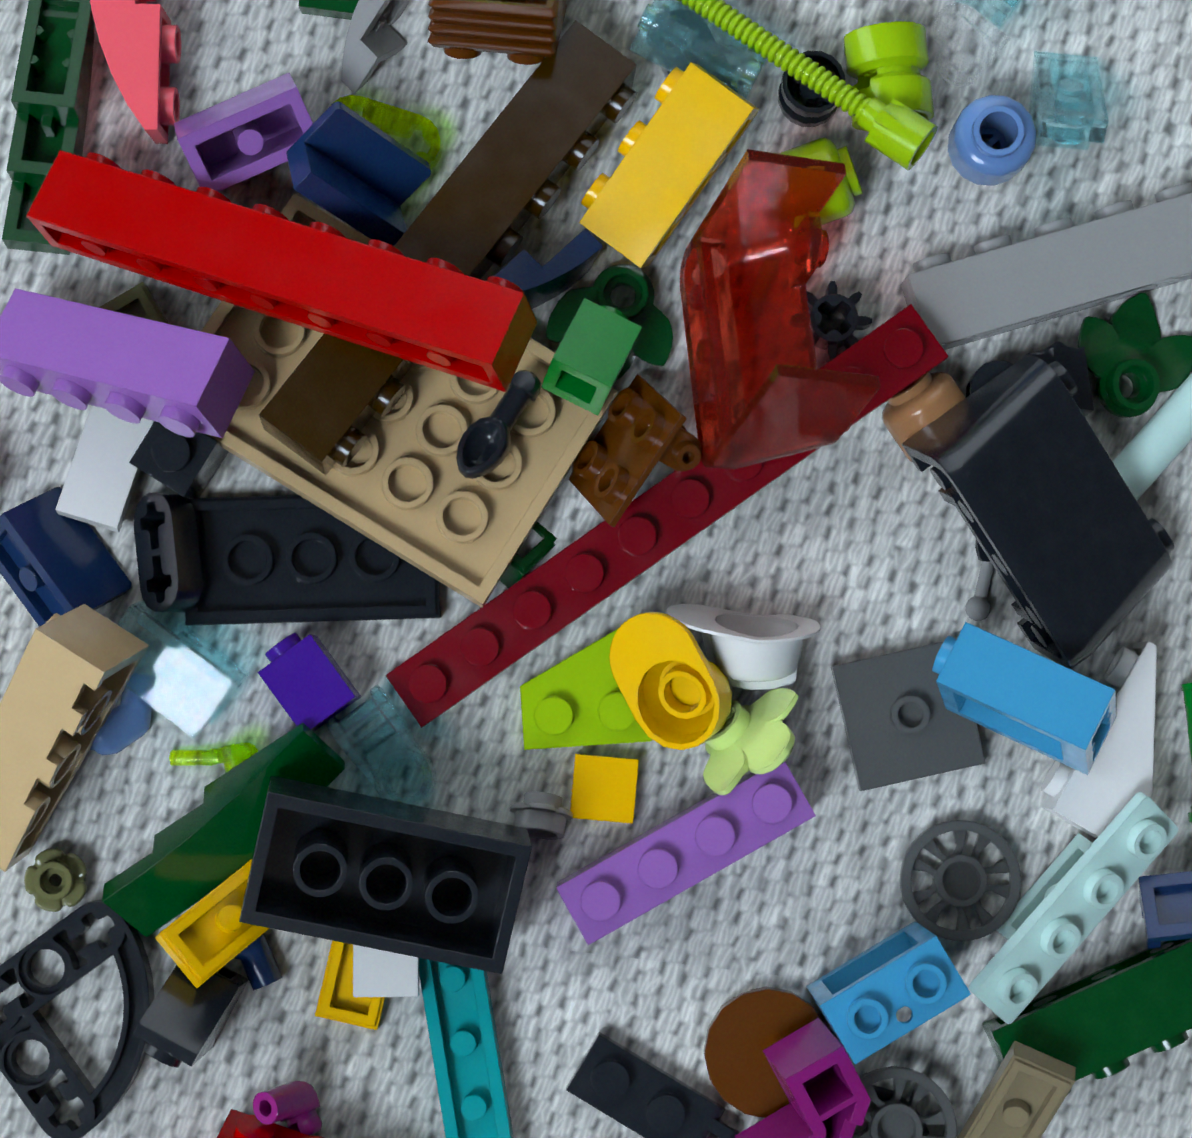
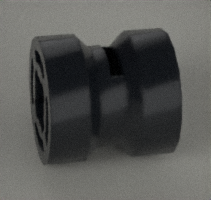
(796, 106)

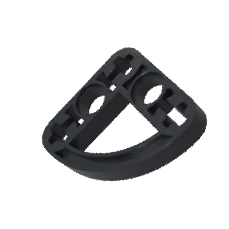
(27, 1022)

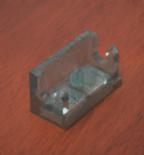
(180, 670)

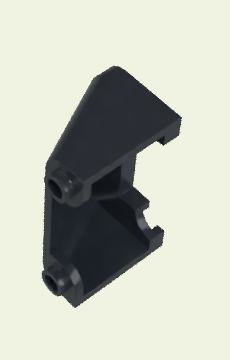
(1045, 507)

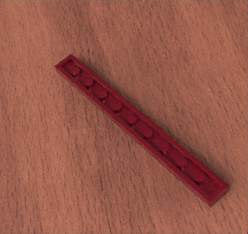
(643, 536)

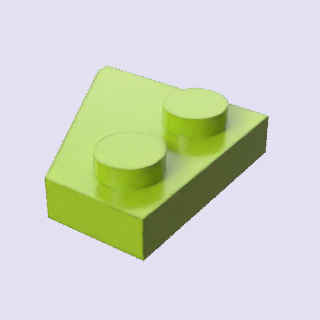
(578, 704)

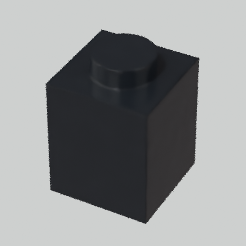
(179, 461)

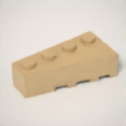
(53, 714)

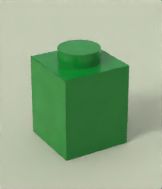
(591, 356)

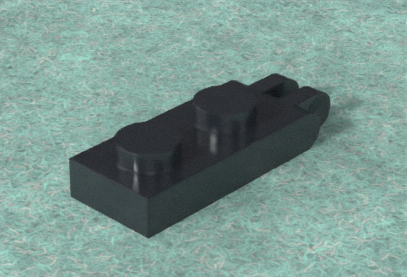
(644, 1095)

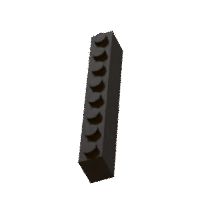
(467, 224)

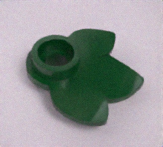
(656, 335)
(1133, 348)

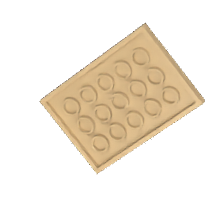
(406, 475)

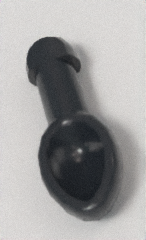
(489, 438)

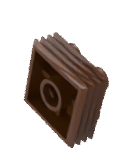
(513, 27)

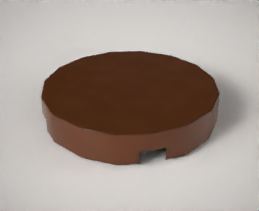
(736, 1045)

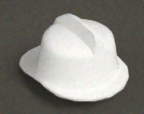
(749, 648)

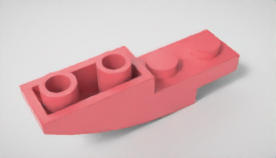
(139, 52)

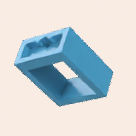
(1025, 697)
(870, 988)

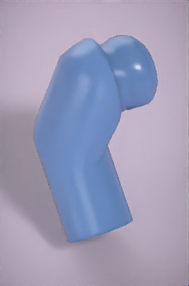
(123, 725)

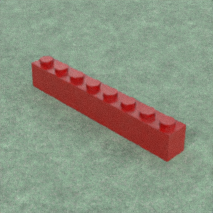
(286, 268)

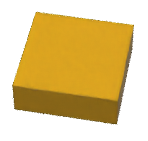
(604, 788)

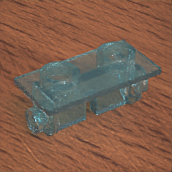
(676, 36)

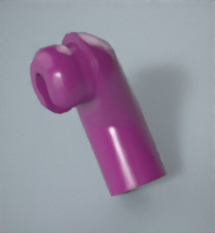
(290, 1103)

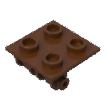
(636, 436)

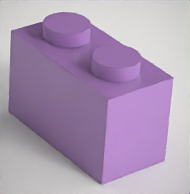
(243, 133)

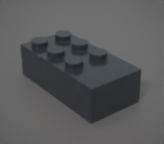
(386, 875)

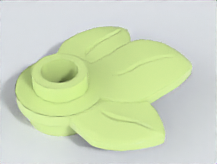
(750, 740)

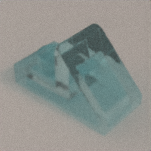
(1067, 101)

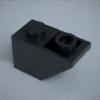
(188, 1020)

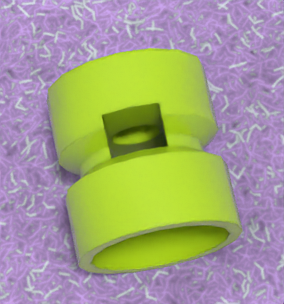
(888, 64)

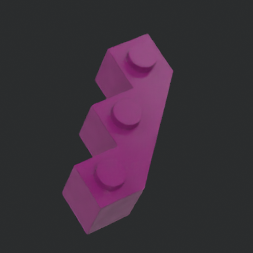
(819, 1084)

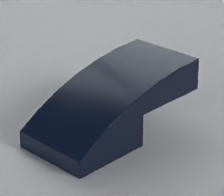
(557, 275)

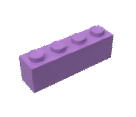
(121, 364)
(683, 851)

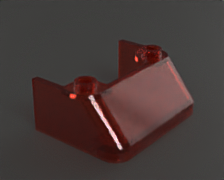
(751, 317)

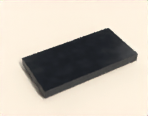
(298, 565)

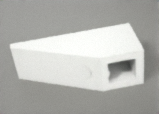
(1125, 757)

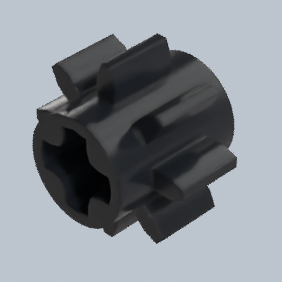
(828, 305)

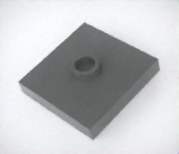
(899, 719)

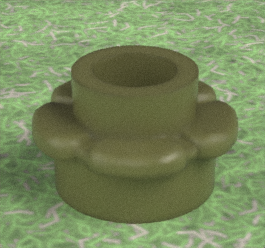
(73, 876)

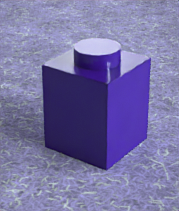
(307, 681)

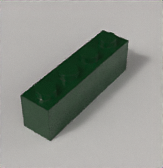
(1108, 1013)

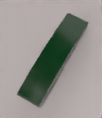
(50, 106)
(216, 836)

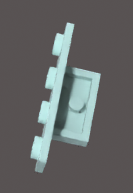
(1069, 905)

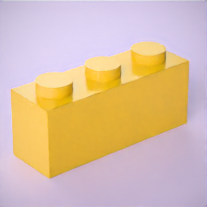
(666, 163)

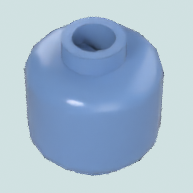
(1005, 125)

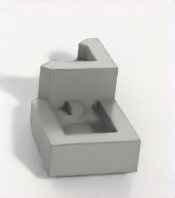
(370, 40)

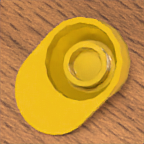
(668, 681)

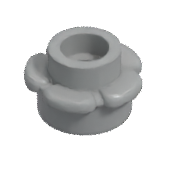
(541, 815)

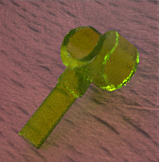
(228, 755)

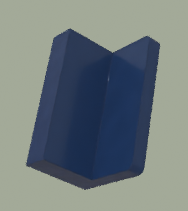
(356, 172)
(56, 560)

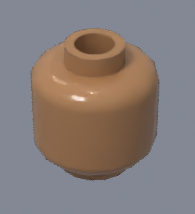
(920, 405)

